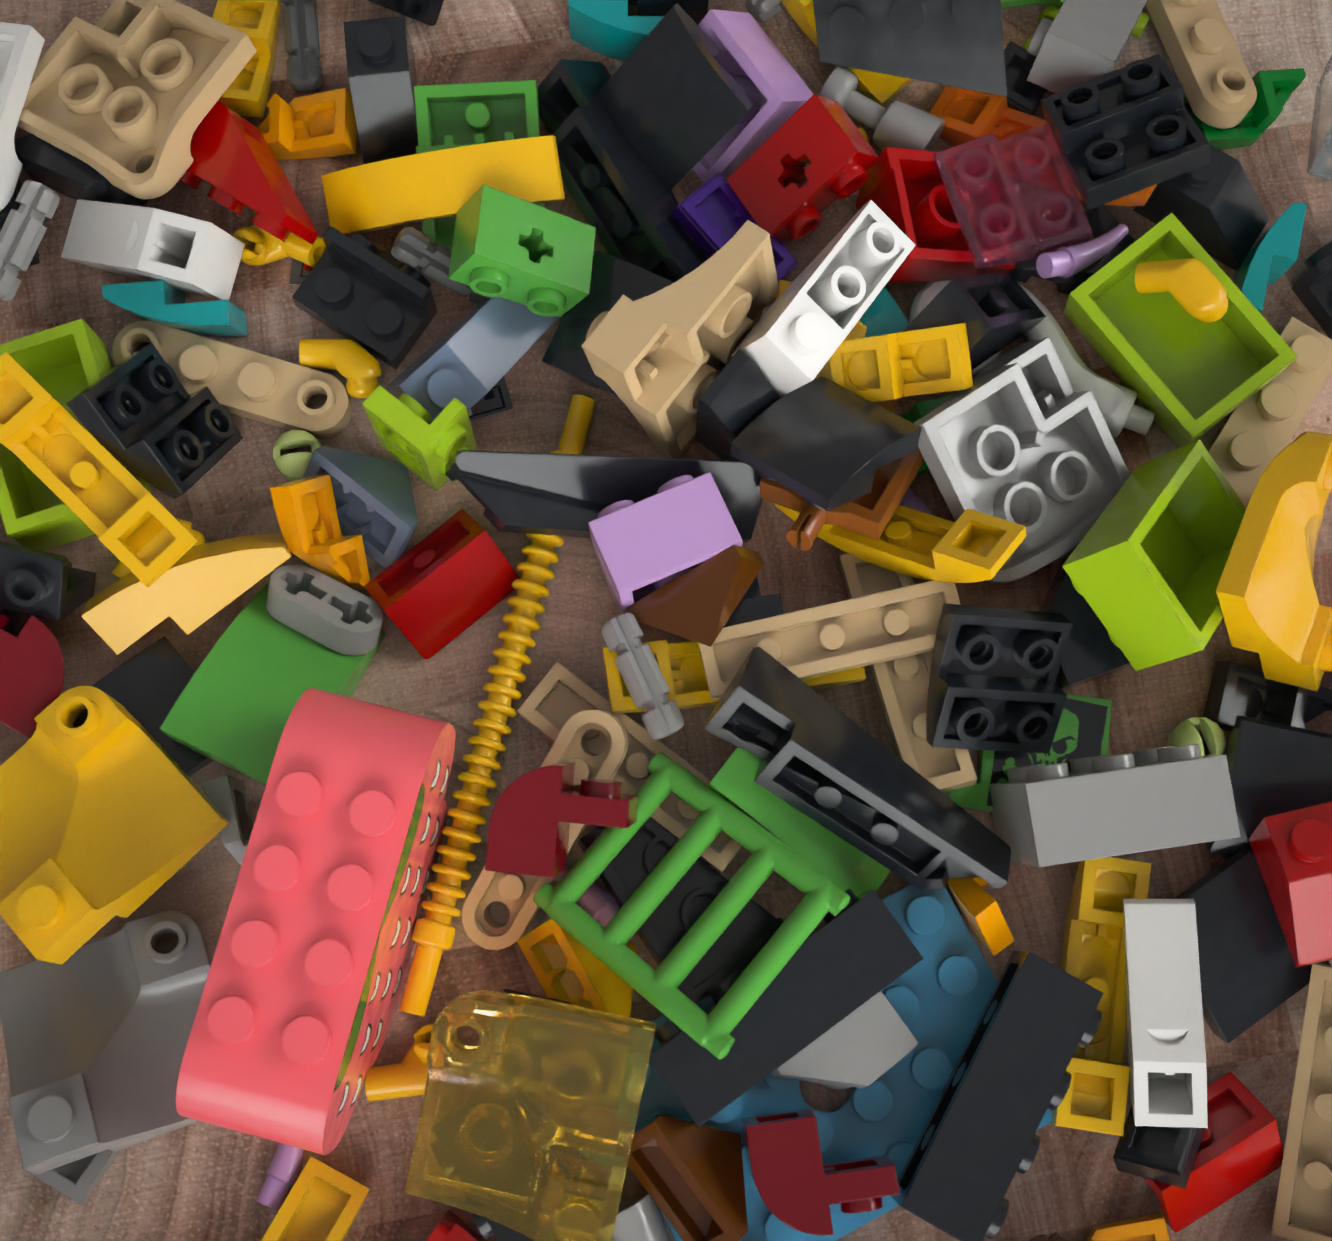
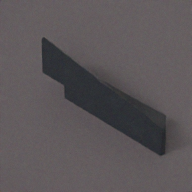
(610, 177)
(569, 490)
(851, 780)

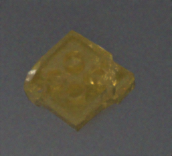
(532, 1116)

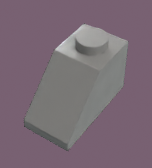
(1081, 41)

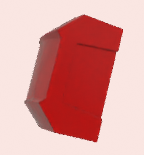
(914, 198)

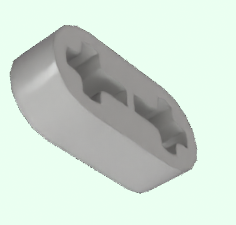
(324, 609)

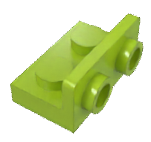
(406, 433)

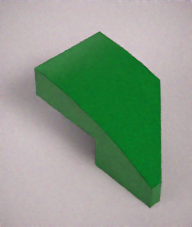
(1273, 91)

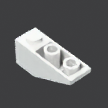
(154, 247)
(826, 300)
(1164, 1014)

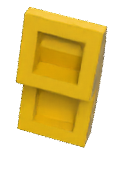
(261, 23)
(904, 363)

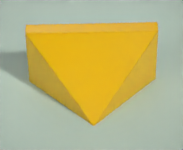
(573, 973)

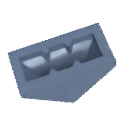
(370, 500)

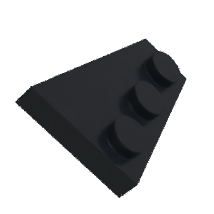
(917, 39)
(683, 907)

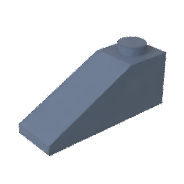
(472, 355)

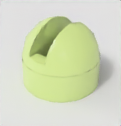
(294, 464)
(1187, 733)

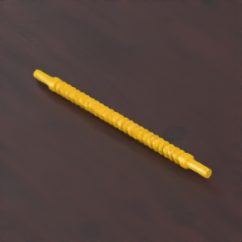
(434, 931)

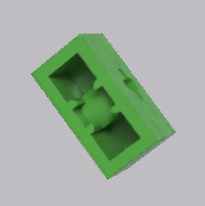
(521, 252)

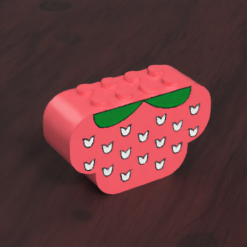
(319, 922)

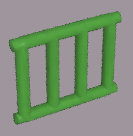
(661, 985)

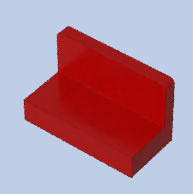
(444, 584)
(1233, 1154)

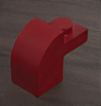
(29, 674)
(535, 814)
(797, 1185)

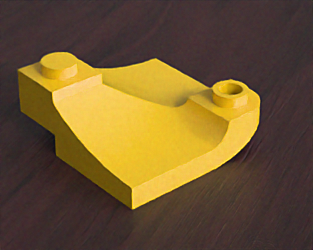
(1269, 572)
(91, 823)

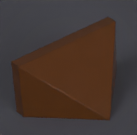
(702, 598)
(693, 1177)

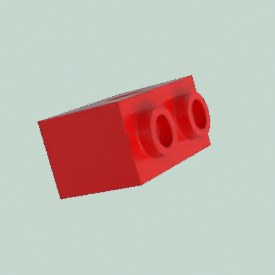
(774, 174)

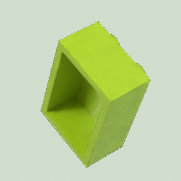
(1175, 363)
(65, 364)
(1159, 556)

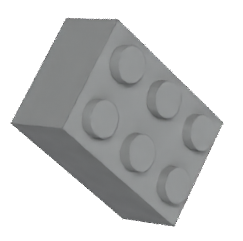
(1114, 805)

